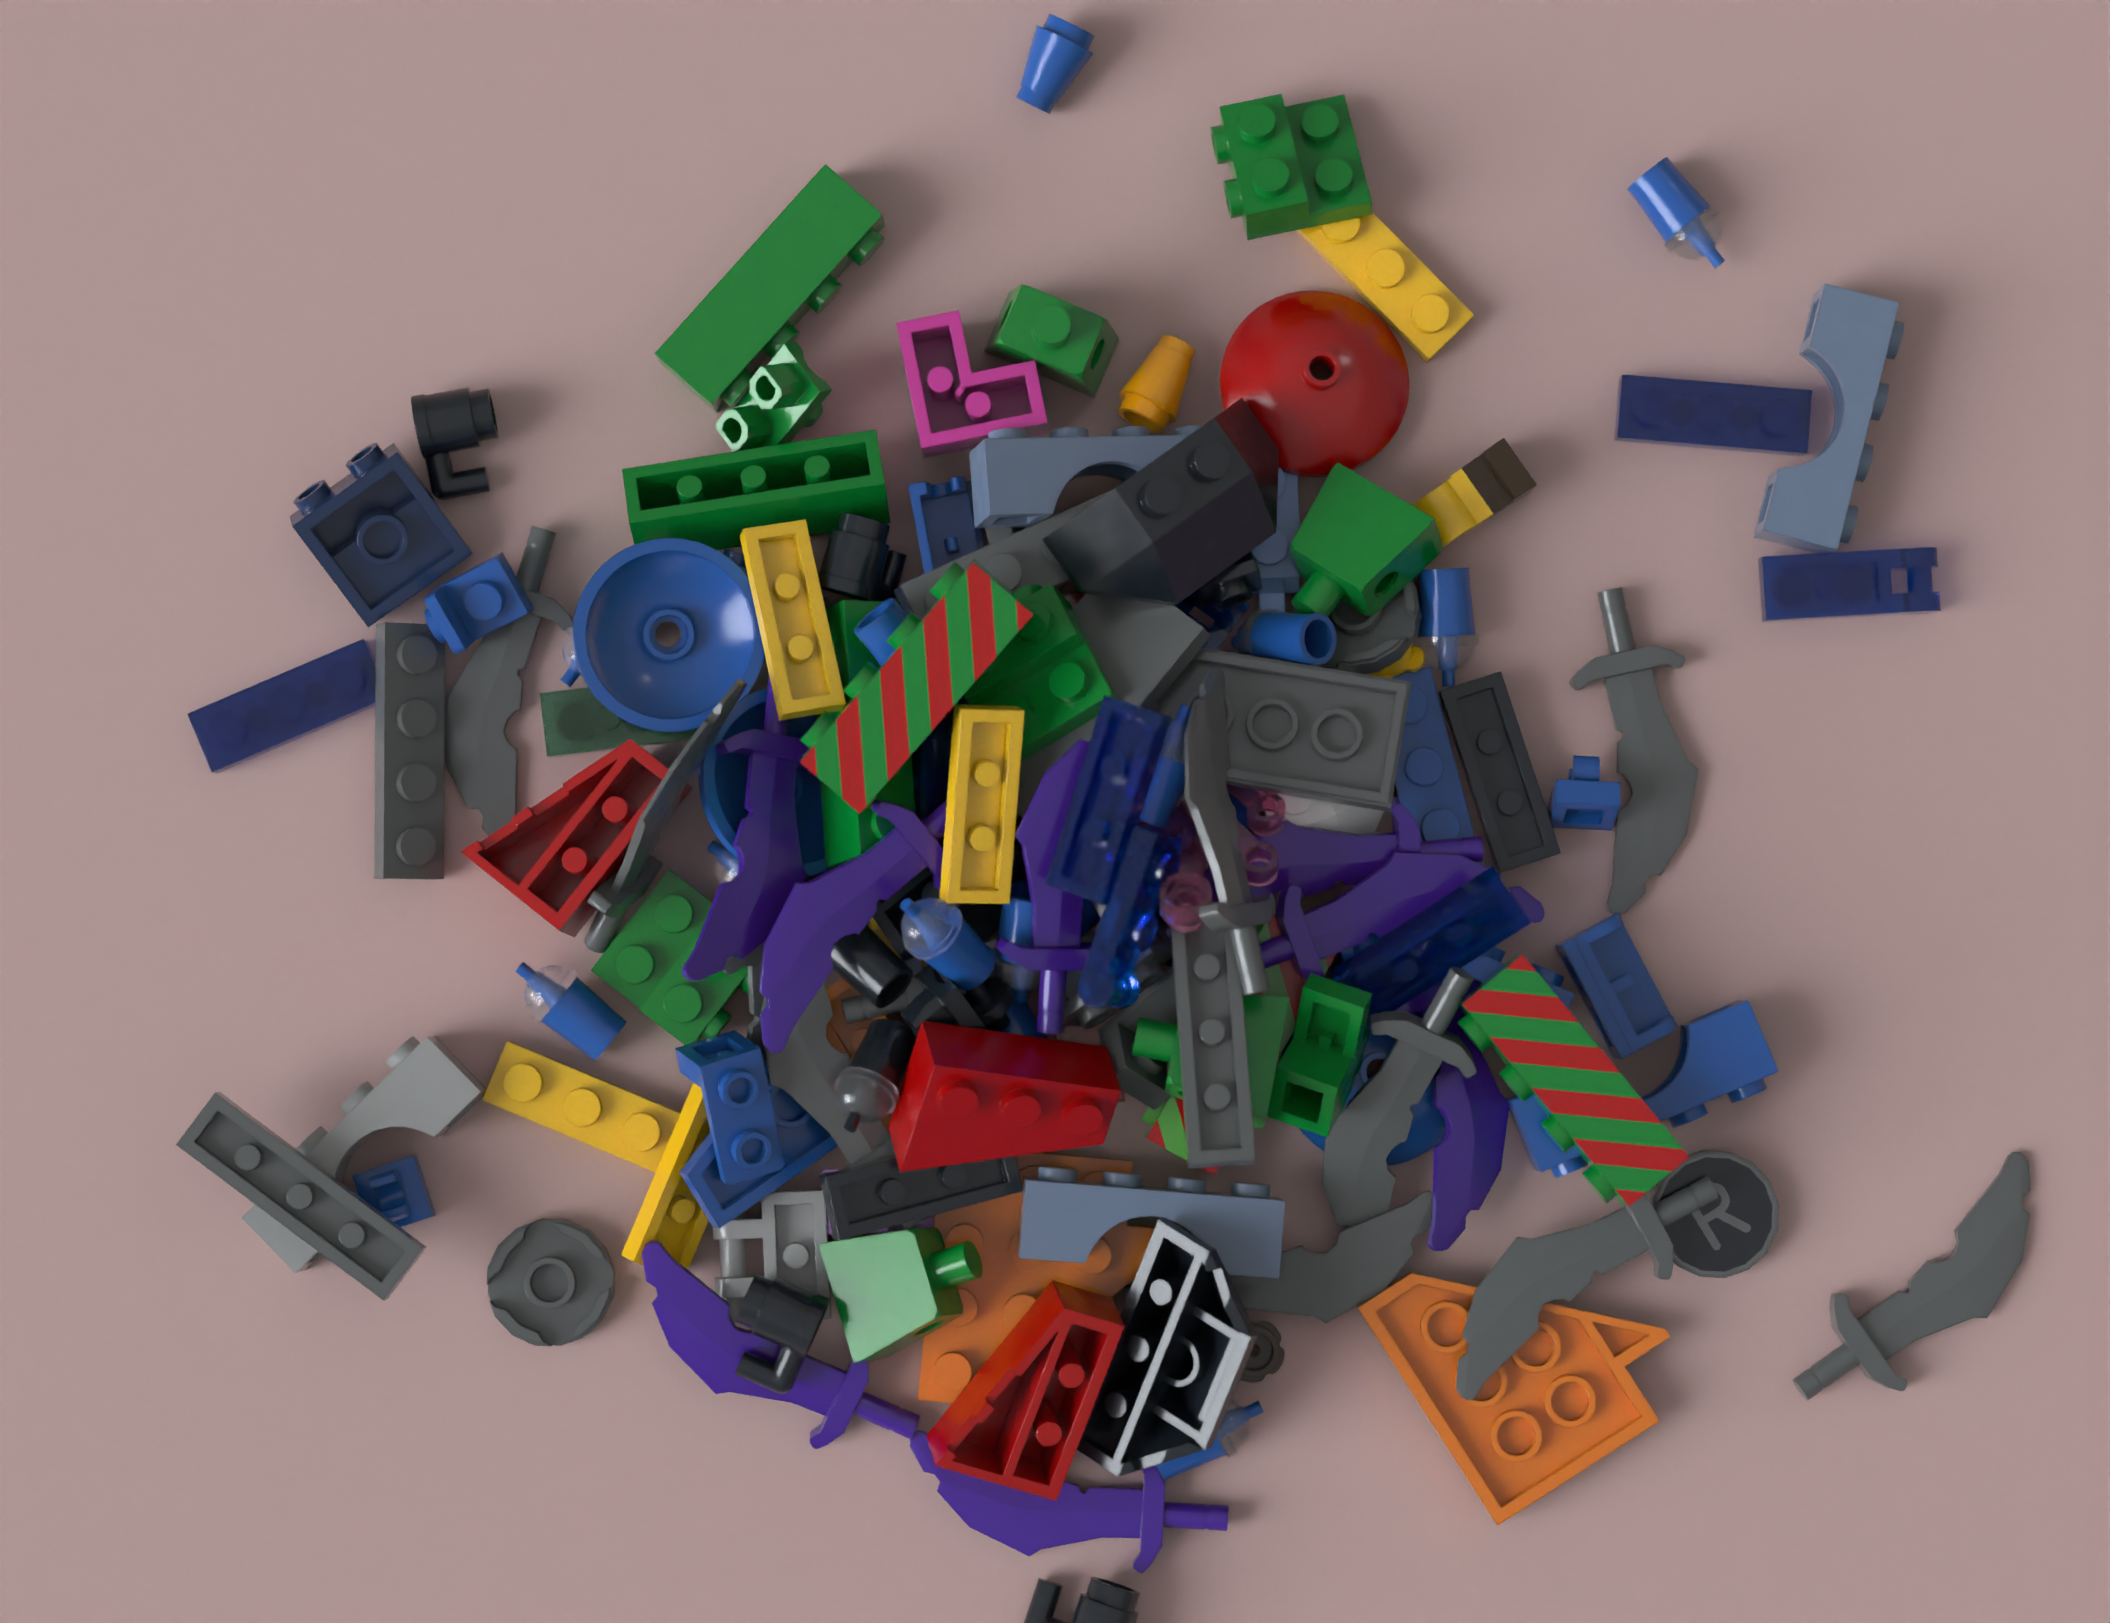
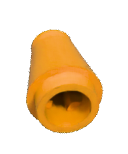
(1157, 386)

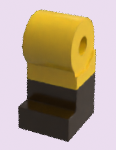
(1477, 492)

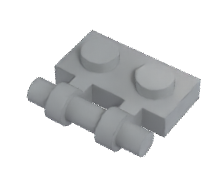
(791, 1232)

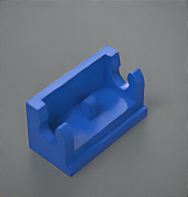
(944, 521)
(1616, 987)

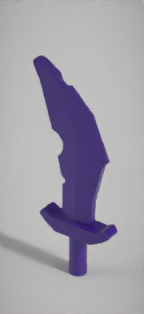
(764, 844)
(1321, 857)
(838, 905)
(1373, 905)
(1055, 913)
(1474, 1134)
(712, 1345)
(1039, 1523)

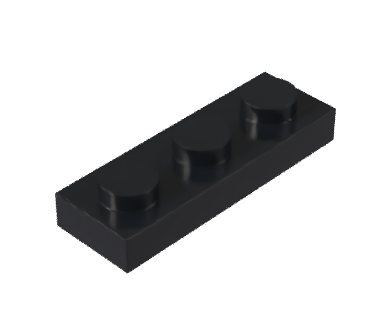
(1499, 772)
(881, 1196)

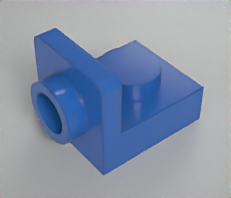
(475, 603)

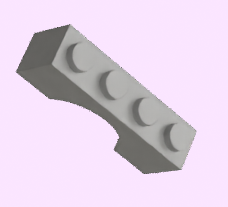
(422, 1092)

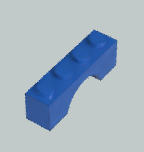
(1715, 1058)

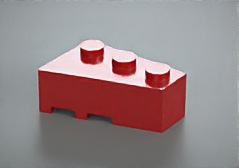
(573, 837)
(999, 1097)
(1032, 1395)

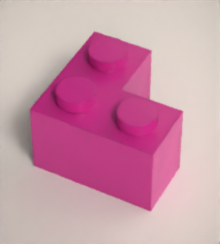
(959, 406)

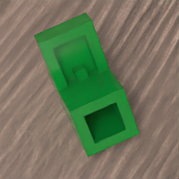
(1322, 1056)

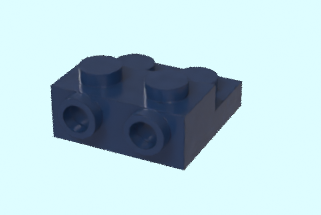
(378, 532)

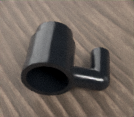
(450, 424)
(860, 561)
(786, 1318)
(1102, 1603)

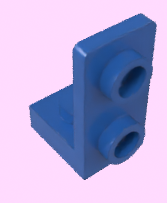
(736, 1105)

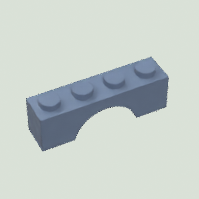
(1848, 344)
(1022, 477)
(1068, 1216)

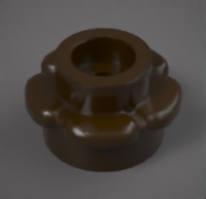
(1270, 1353)

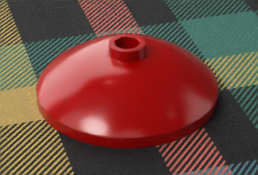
(1310, 418)

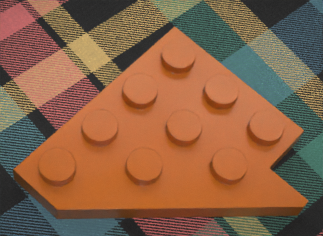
(1012, 1283)
(1541, 1413)

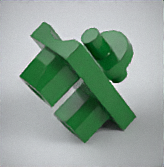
(777, 404)

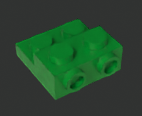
(1290, 164)
(1045, 672)
(649, 959)

